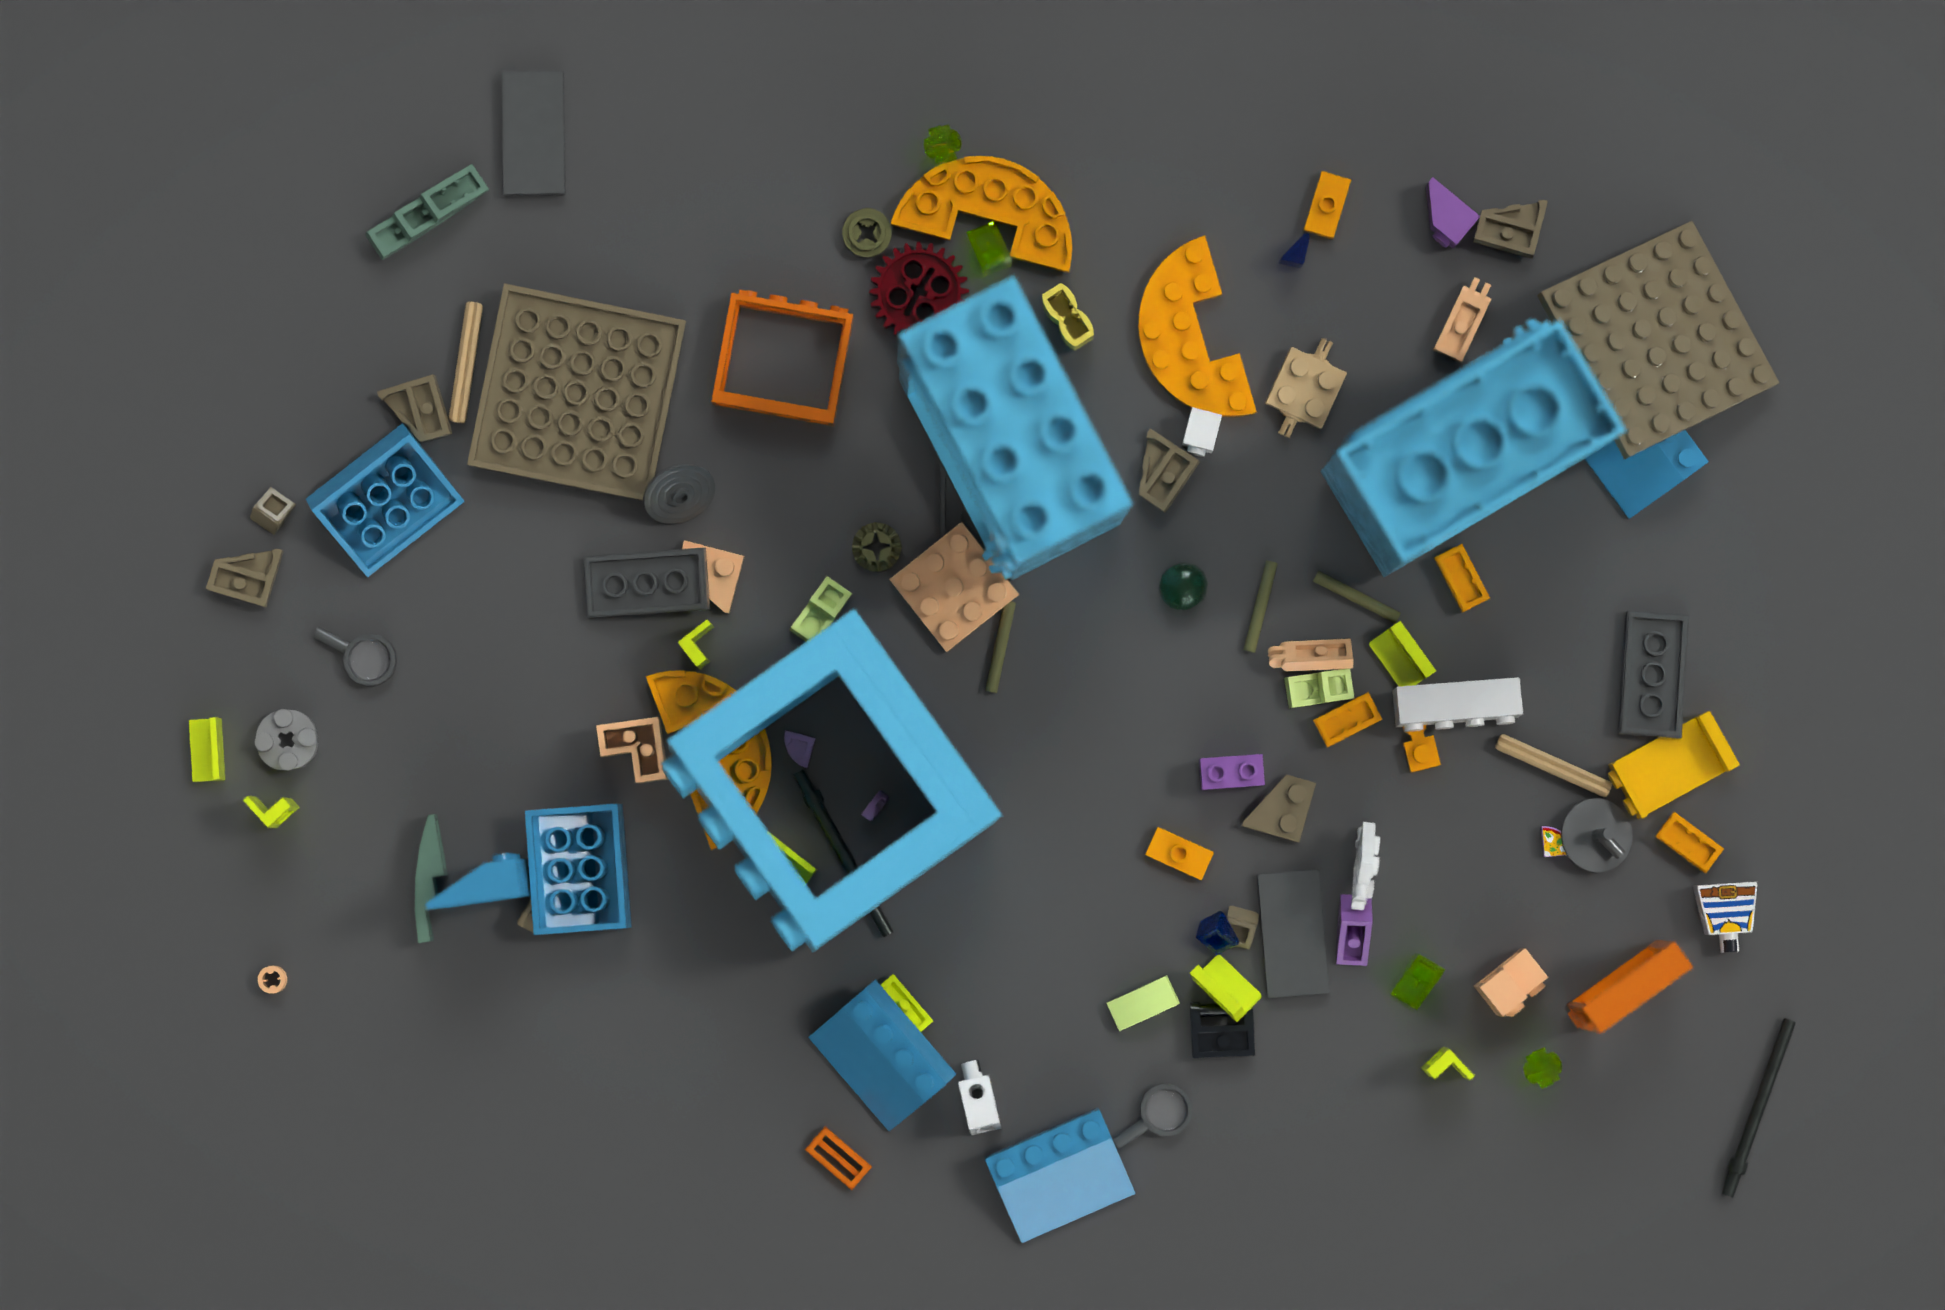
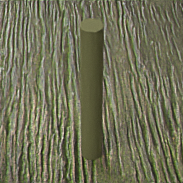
(1356, 597)
(1260, 606)
(1000, 647)

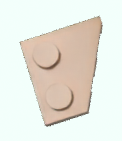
(722, 574)

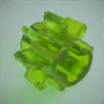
(942, 144)
(1542, 1067)

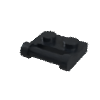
(1223, 1039)

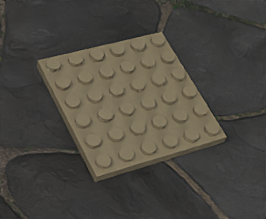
(1661, 337)
(576, 392)

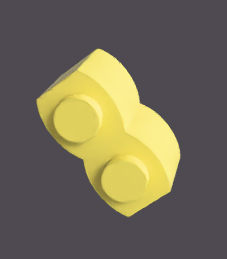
(1072, 323)

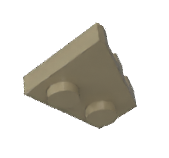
(1511, 228)
(419, 407)
(1164, 471)
(246, 576)
(1283, 809)

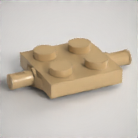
(1305, 388)

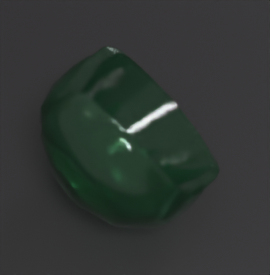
(1183, 586)

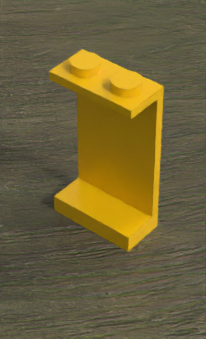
(1672, 766)

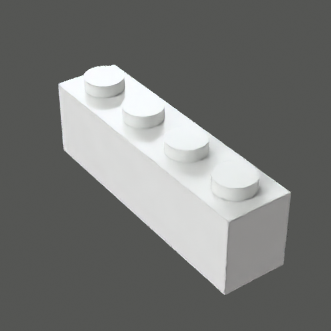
(1457, 703)

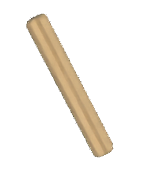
(465, 362)
(1553, 765)

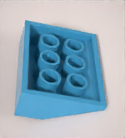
(1647, 474)
(384, 500)
(578, 869)
(493, 881)
(882, 1055)
(1059, 1175)

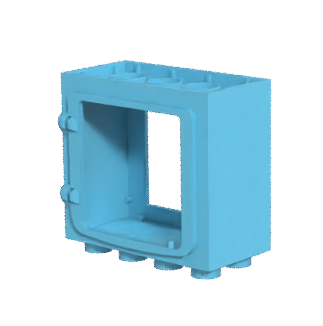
(1010, 430)
(1471, 445)
(858, 658)

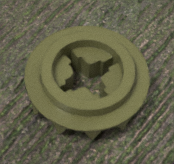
(867, 217)
(887, 556)

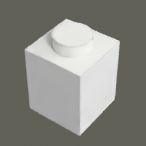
(1201, 431)

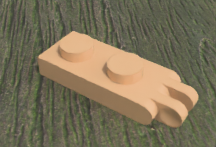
(1463, 321)
(1312, 655)

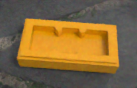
(1327, 205)
(1461, 578)
(1347, 719)
(1689, 842)
(1179, 853)

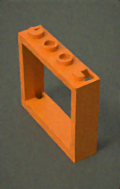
(779, 305)
(1628, 986)

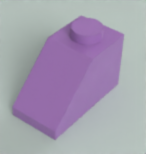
(1448, 215)
(1353, 932)

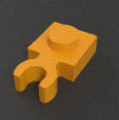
(1421, 751)

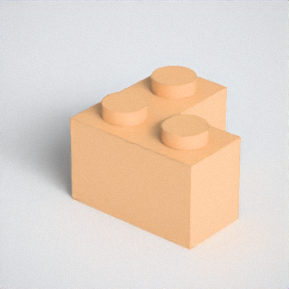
(640, 738)
(1510, 983)

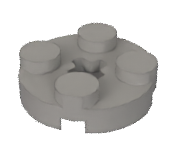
(268, 740)

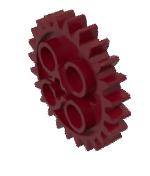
(894, 278)

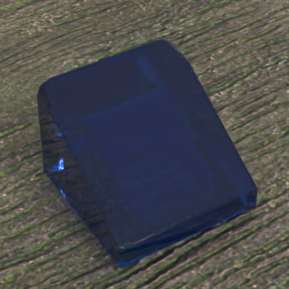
(1296, 254)
(1217, 933)

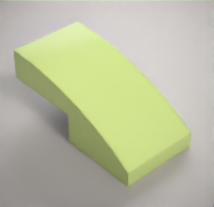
(821, 609)
(1319, 688)
(1143, 1003)

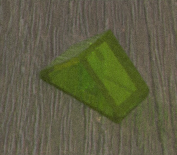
(989, 249)
(1417, 981)

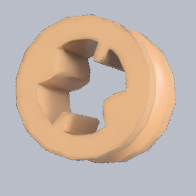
(271, 970)

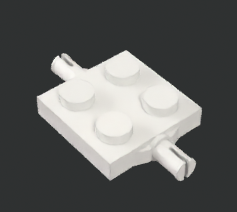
(1365, 865)

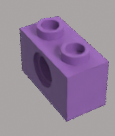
(1231, 772)

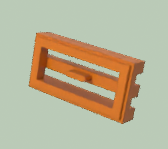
(818, 1141)

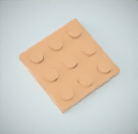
(953, 587)

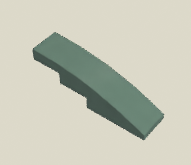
(427, 211)
(430, 865)

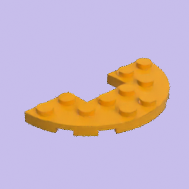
(996, 192)
(1174, 340)
(688, 696)

